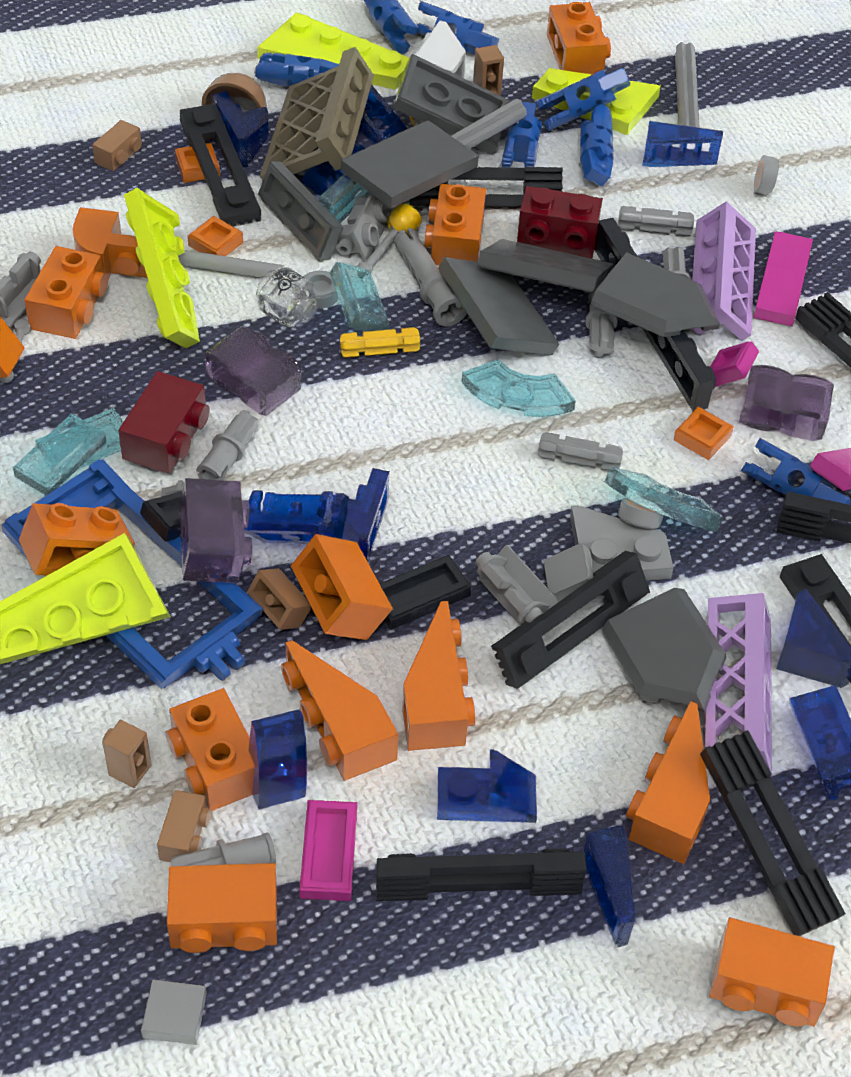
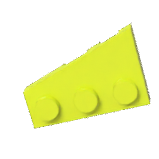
(626, 110)

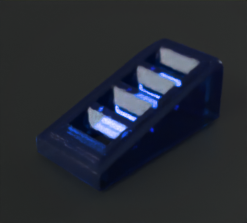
(379, 109)
(662, 136)
(611, 880)

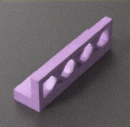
(725, 257)
(755, 665)

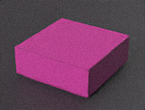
(734, 362)

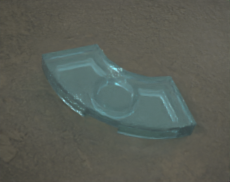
(528, 393)
(663, 499)

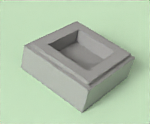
(568, 570)
(174, 1012)

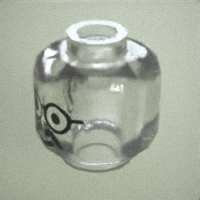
(286, 297)

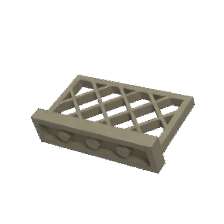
(323, 117)

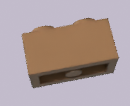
(489, 68)
(117, 145)
(279, 598)
(126, 753)
(183, 825)

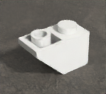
(443, 49)

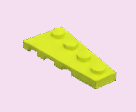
(316, 39)
(159, 254)
(80, 602)

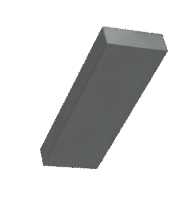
(300, 210)

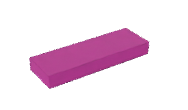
(783, 278)

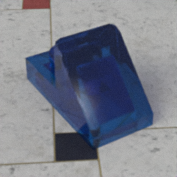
(246, 129)
(367, 511)
(487, 794)

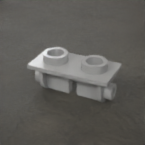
(364, 226)
(17, 285)
(514, 585)

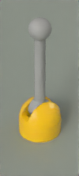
(400, 219)

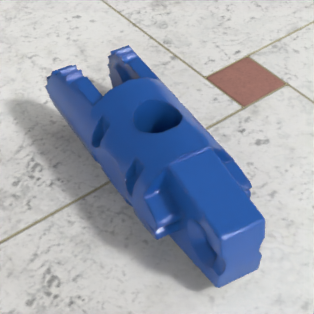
(393, 22)
(468, 31)
(289, 68)
(601, 90)
(523, 139)
(597, 145)
(787, 471)

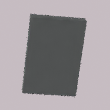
(445, 99)
(409, 163)
(545, 265)
(498, 308)

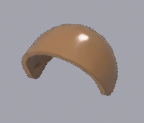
(236, 86)

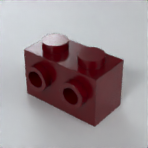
(559, 218)
(163, 422)

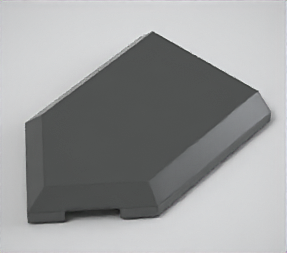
(654, 298)
(667, 649)

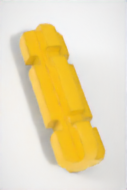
(379, 342)

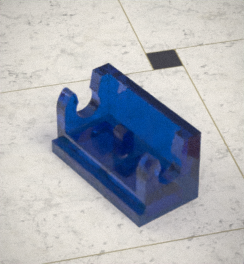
(296, 516)
(827, 735)

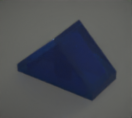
(814, 645)

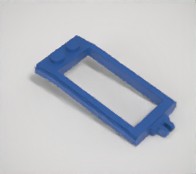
(103, 487)

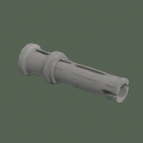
(433, 288)

